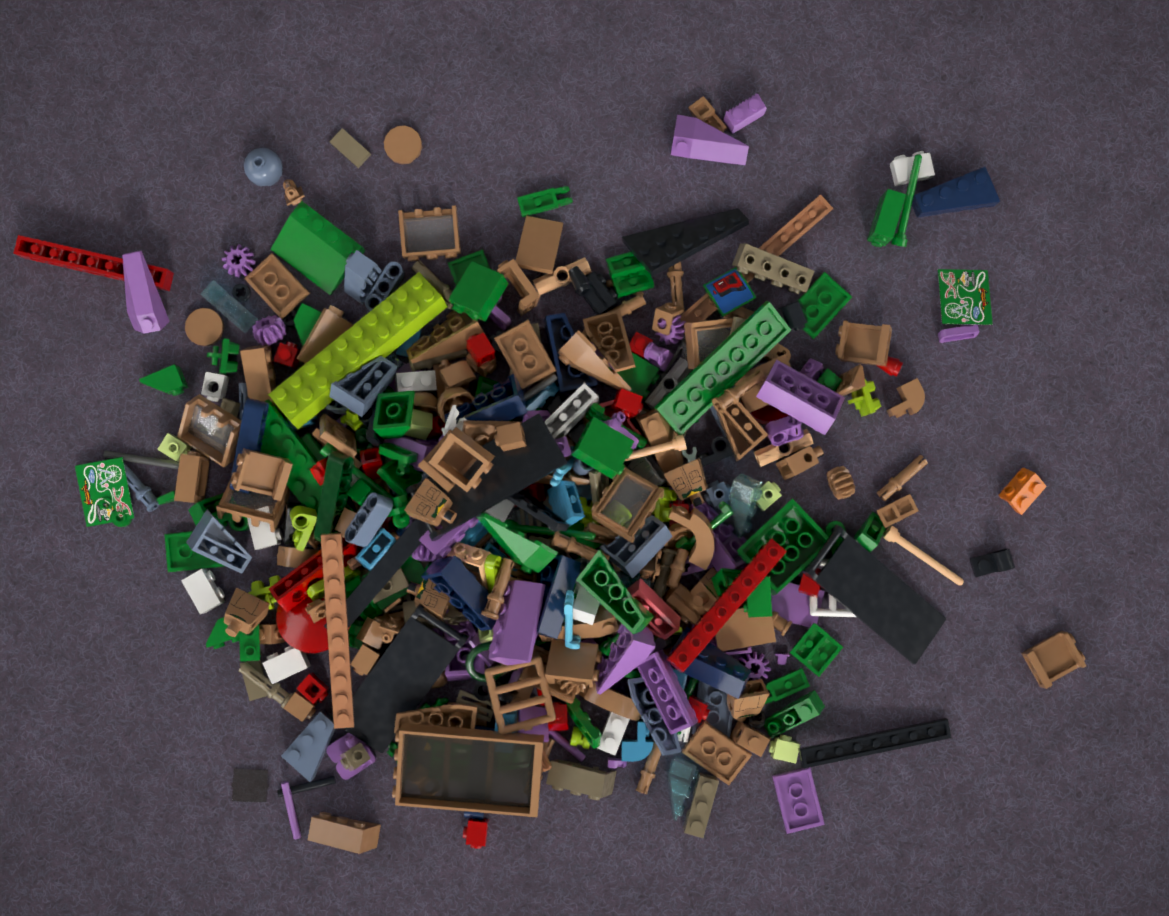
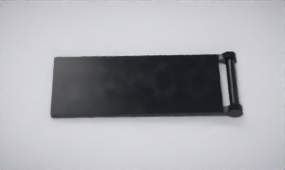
(510, 474)
(876, 596)
(402, 677)

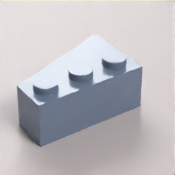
(360, 276)
(362, 388)
(218, 544)
(634, 556)
(310, 746)

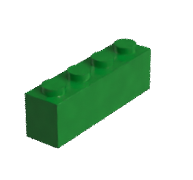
(609, 590)

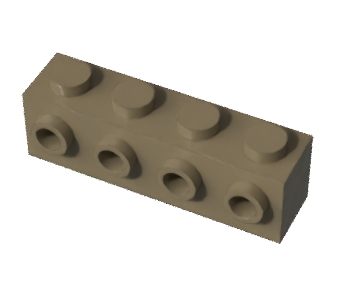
(773, 268)

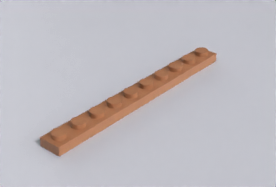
(775, 245)
(337, 630)

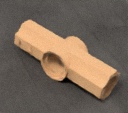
(550, 281)
(772, 453)

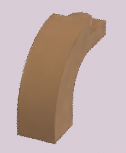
(697, 522)
(612, 701)

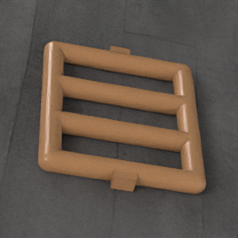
(500, 710)

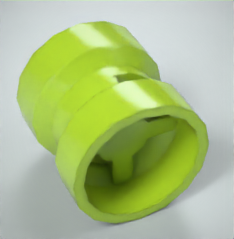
(576, 738)

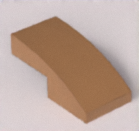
(704, 111)
(897, 510)

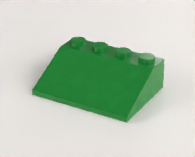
(315, 247)
(793, 532)

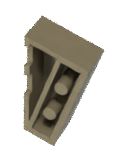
(581, 779)

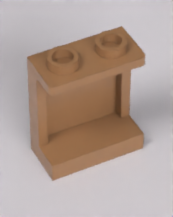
(522, 285)
(864, 343)
(456, 457)
(261, 473)
(1053, 658)
(573, 664)

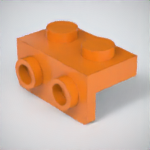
(1022, 490)

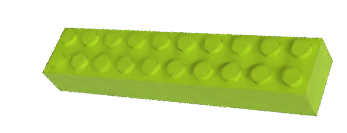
(372, 336)

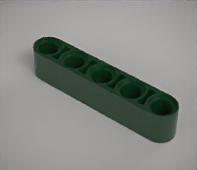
(334, 493)

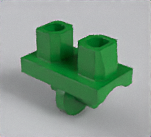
(226, 348)
(400, 517)

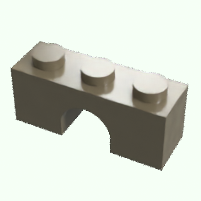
(701, 806)

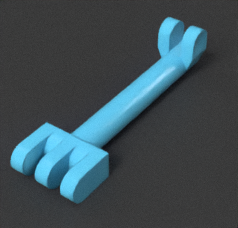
(558, 475)
(571, 641)

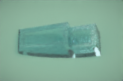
(229, 306)

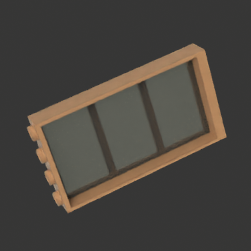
(468, 770)

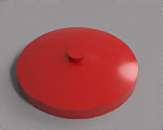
(300, 631)

